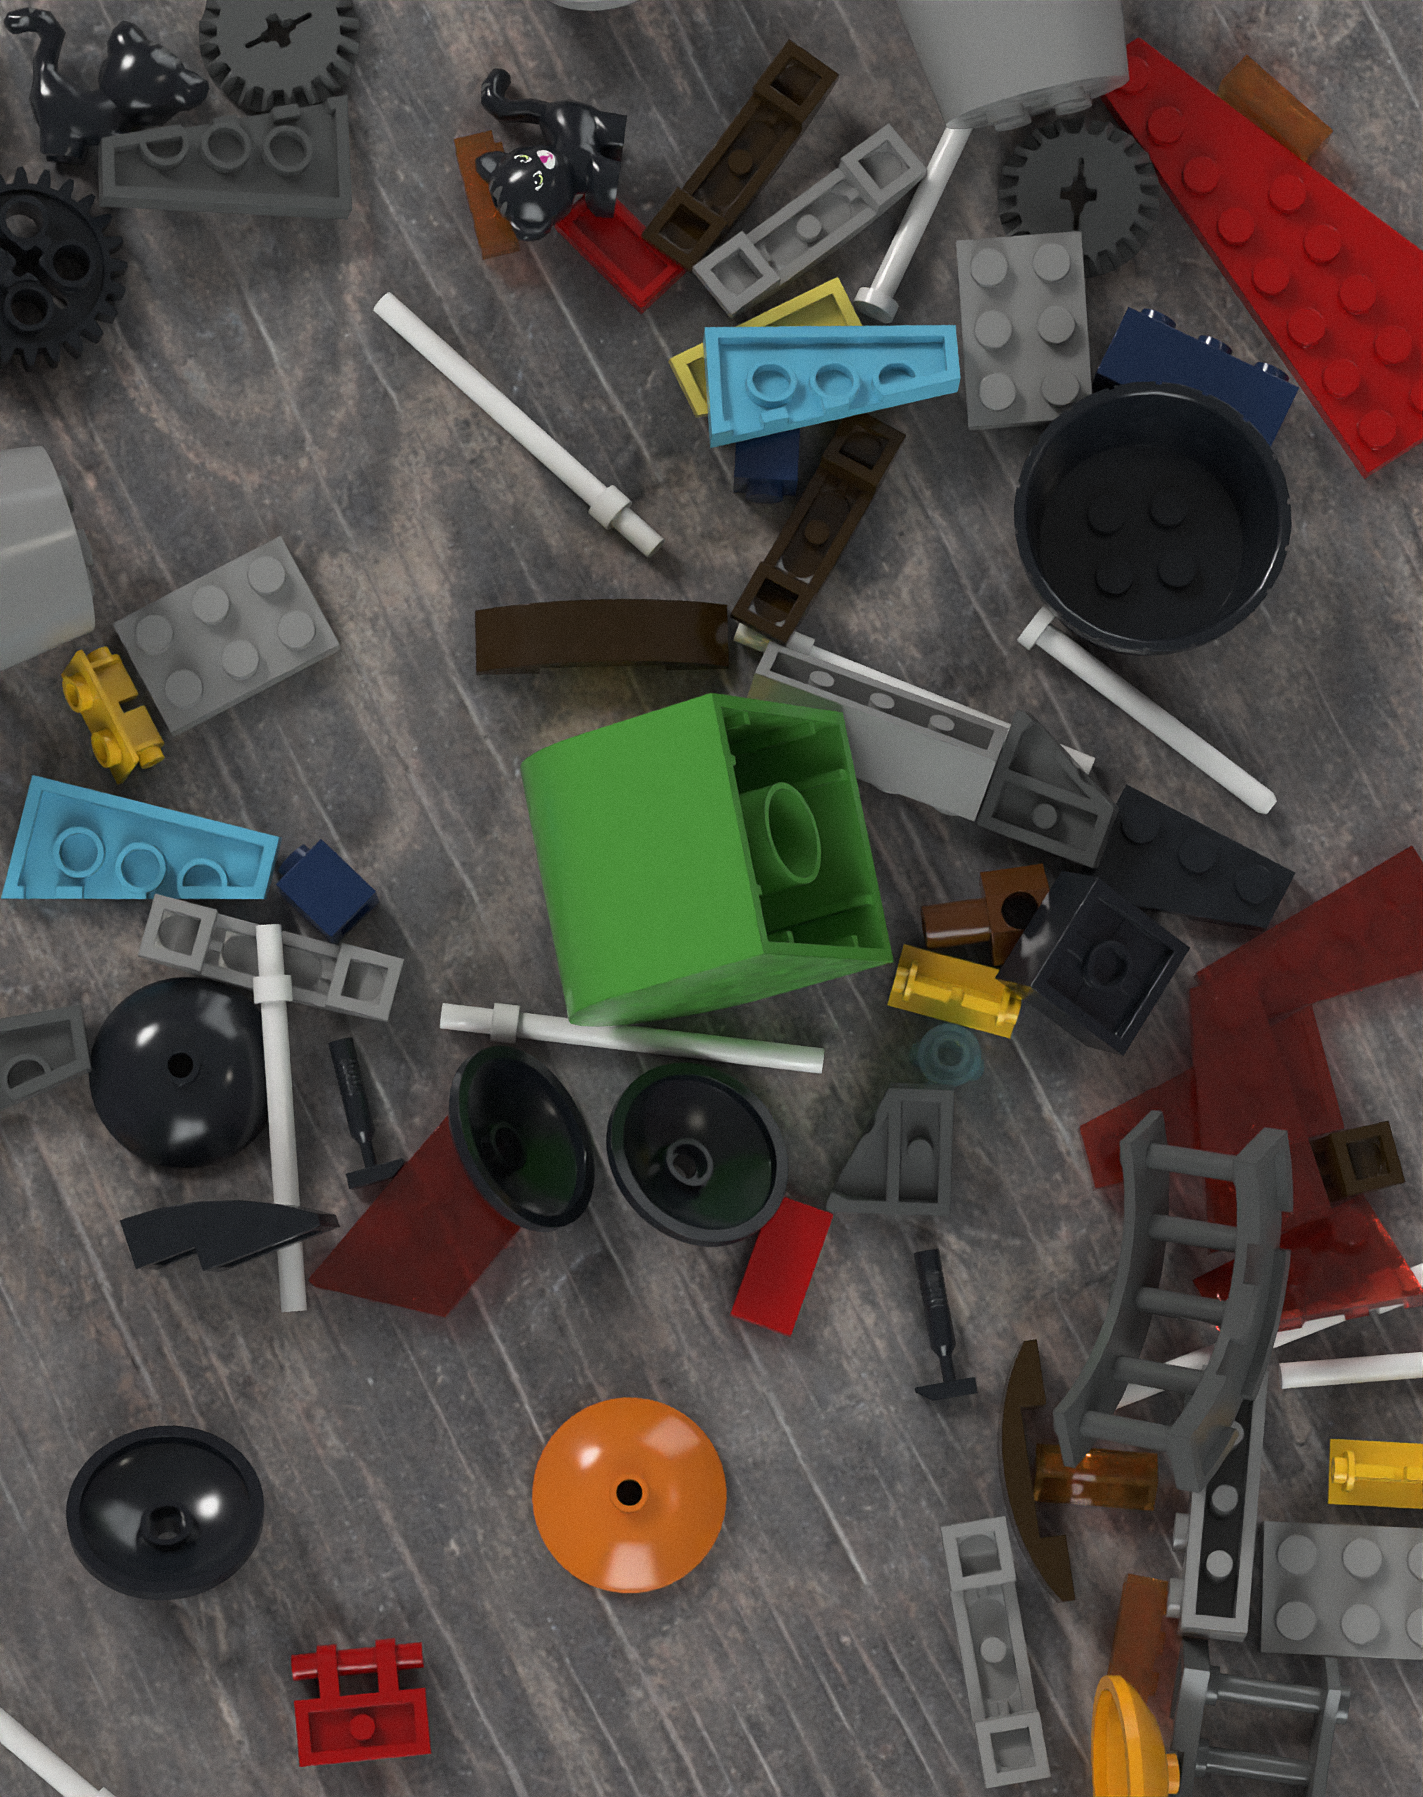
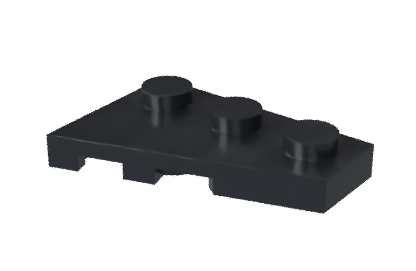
(1186, 868)

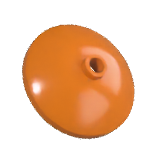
(641, 1543)

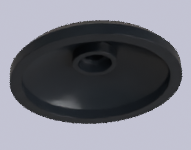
(192, 1117)
(716, 1136)
(521, 1139)
(157, 1485)

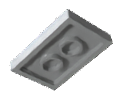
(1023, 328)
(227, 636)
(1341, 1590)

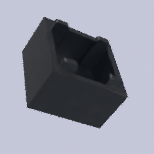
(1092, 962)

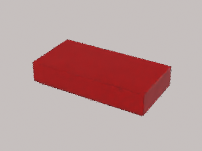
(620, 254)
(782, 1267)

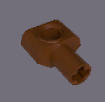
(981, 918)

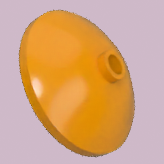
(1128, 1745)

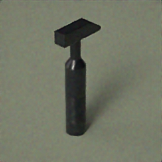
(359, 1116)
(939, 1328)

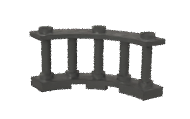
(1247, 1318)
(1203, 1684)

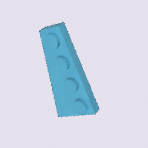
(810, 375)
(119, 848)

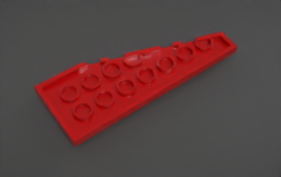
(1301, 254)

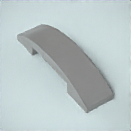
(811, 225)
(225, 951)
(993, 1652)

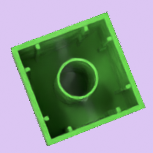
(703, 859)

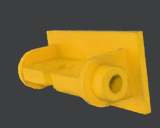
(119, 740)
(954, 991)
(1375, 1474)

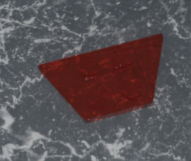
(420, 1238)

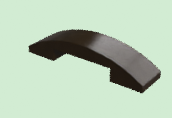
(743, 158)
(819, 528)
(601, 635)
(1047, 1555)

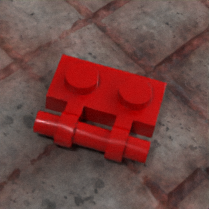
(361, 1725)

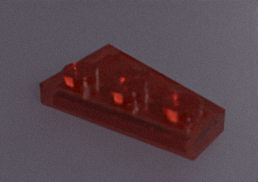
(1334, 1269)

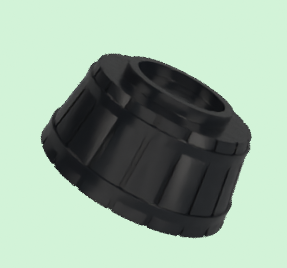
(1151, 518)

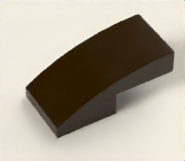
(1358, 1161)

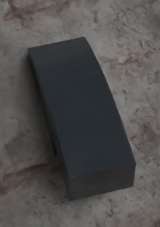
(220, 1232)

